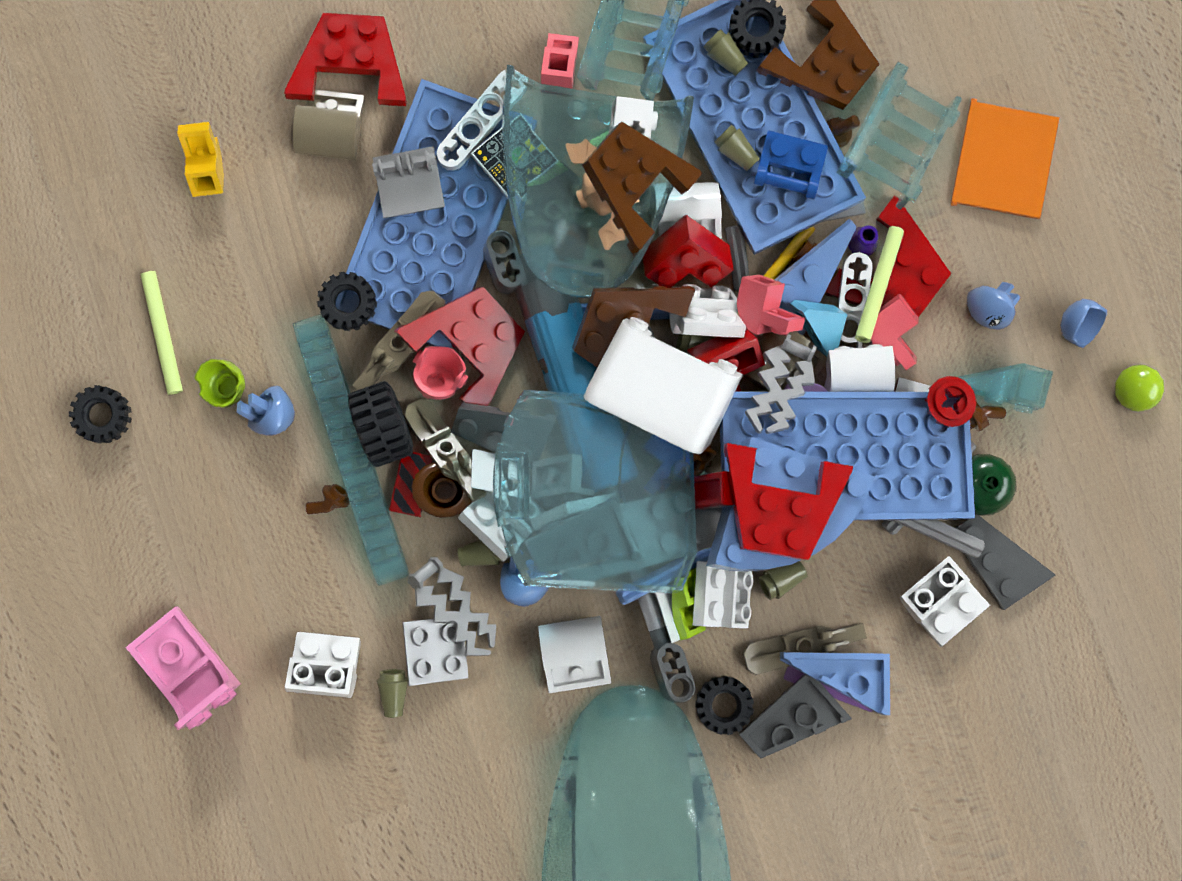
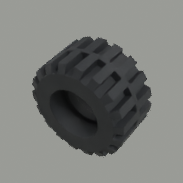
(380, 424)

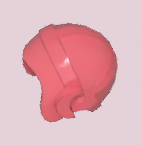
(438, 372)

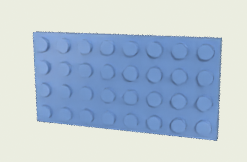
(755, 106)
(431, 247)
(916, 463)

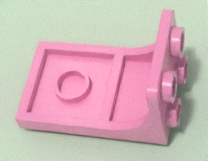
(184, 668)

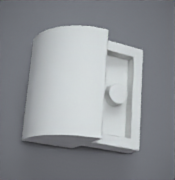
(700, 203)
(710, 314)
(860, 369)
(481, 520)
(722, 597)
(944, 601)
(574, 654)
(323, 665)

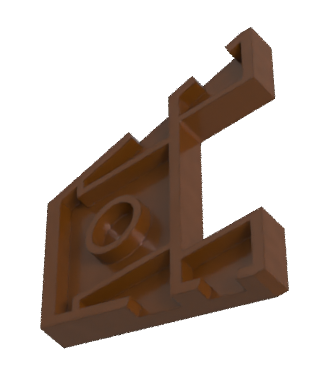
(836, 65)
(625, 168)
(612, 305)

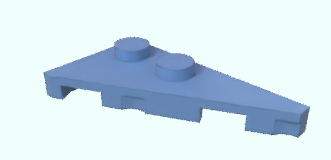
(813, 272)
(855, 675)

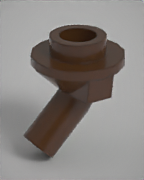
(843, 128)
(980, 417)
(703, 460)
(334, 497)

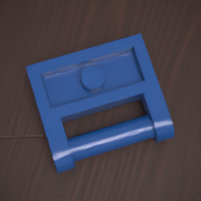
(792, 155)

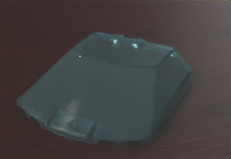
(592, 498)

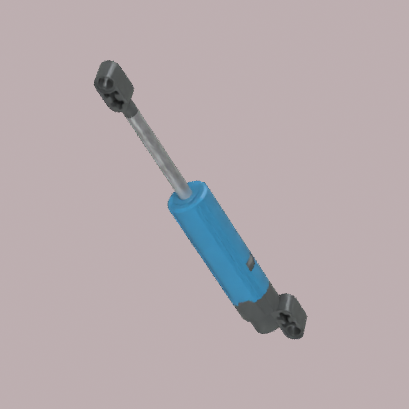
(552, 327)

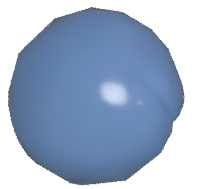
(1082, 321)

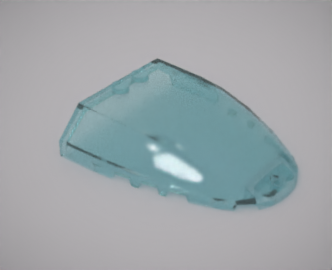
(541, 182)
(634, 797)

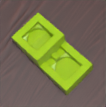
(684, 608)

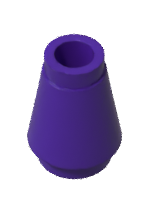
(859, 244)

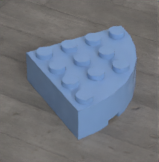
(791, 471)

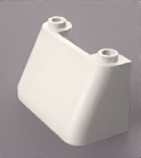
(662, 387)

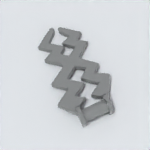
(776, 358)
(460, 618)

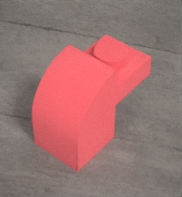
(560, 60)
(759, 307)
(892, 322)

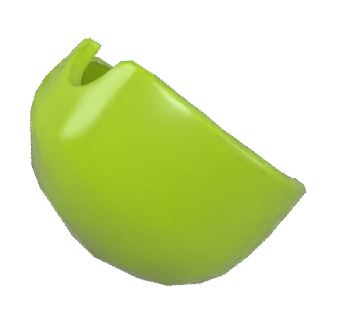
(220, 382)
(1139, 388)

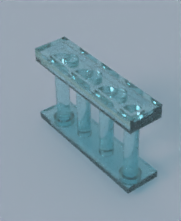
(603, 41)
(870, 135)

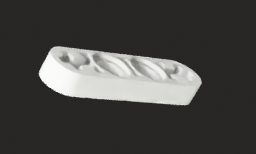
(473, 116)
(854, 313)

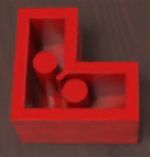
(685, 250)
(741, 352)

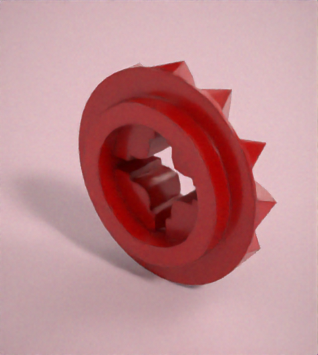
(963, 408)

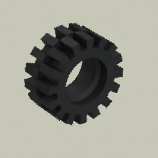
(763, 9)
(328, 297)
(84, 404)
(728, 724)

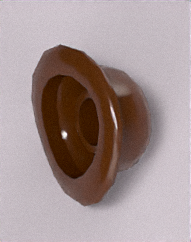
(438, 493)

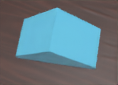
(822, 323)

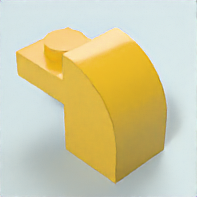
(202, 160)

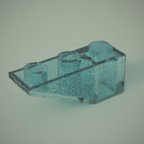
(1015, 384)

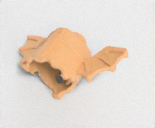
(589, 197)

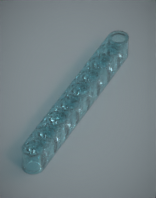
(356, 470)

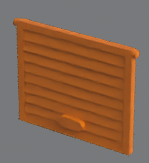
(1005, 160)

